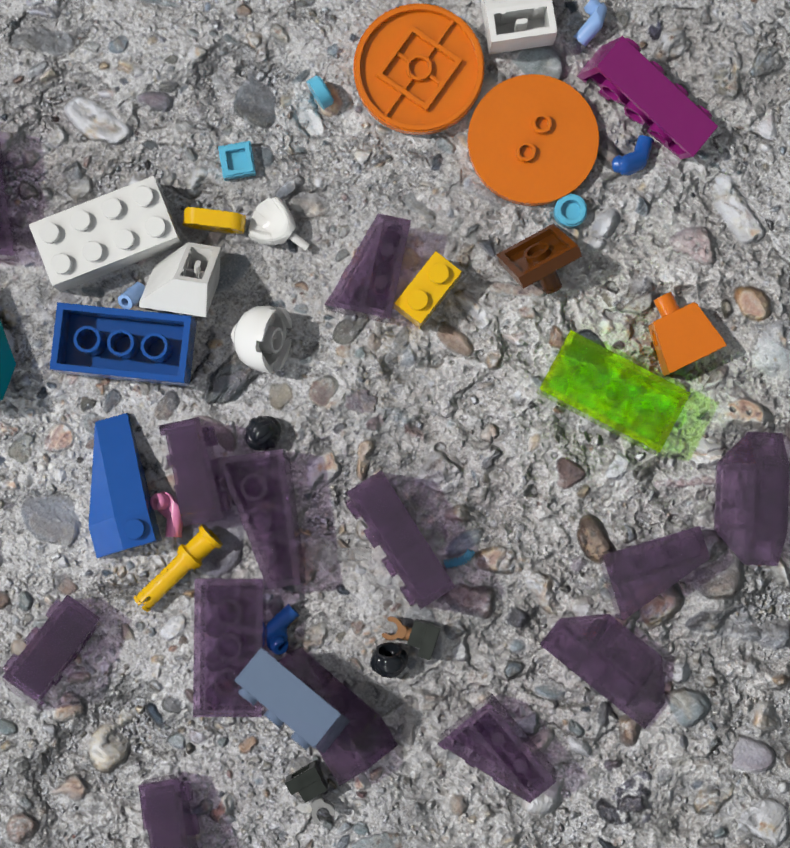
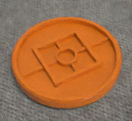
(418, 69)
(533, 140)

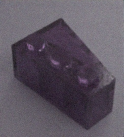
(49, 651)
(499, 747)
(168, 812)

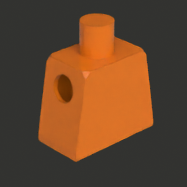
(682, 334)

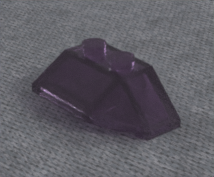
(753, 498)
(611, 663)

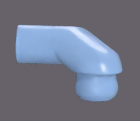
(595, 22)
(131, 296)

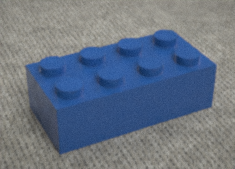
(123, 344)

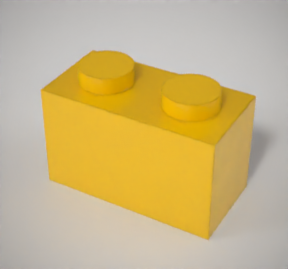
(427, 290)

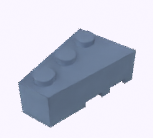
(290, 702)

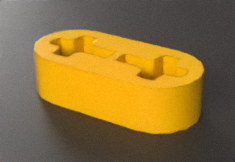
(214, 220)

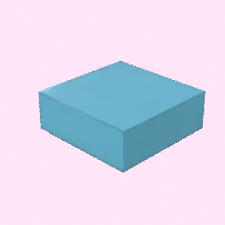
(237, 160)

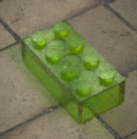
(613, 392)

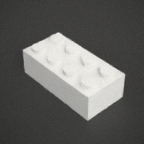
(105, 234)

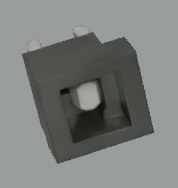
(310, 785)

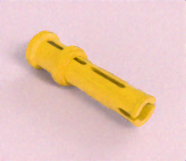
(189, 557)

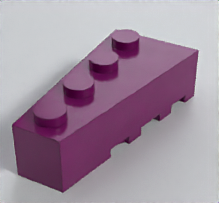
(649, 96)

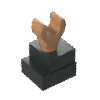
(421, 636)

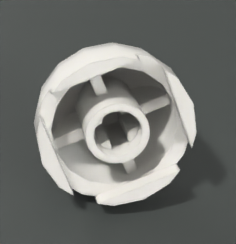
(261, 338)

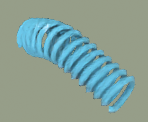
(464, 558)

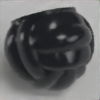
(263, 433)
(389, 659)

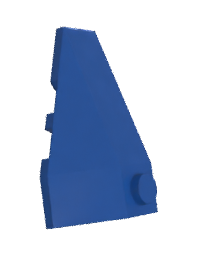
(119, 491)

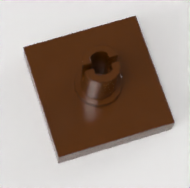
(540, 258)

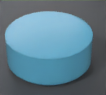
(320, 92)
(570, 211)

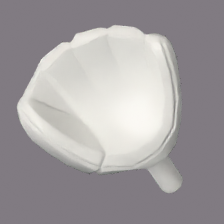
(274, 224)

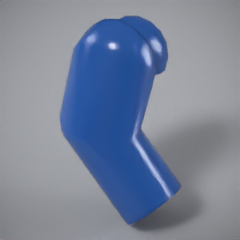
(636, 160)
(277, 630)

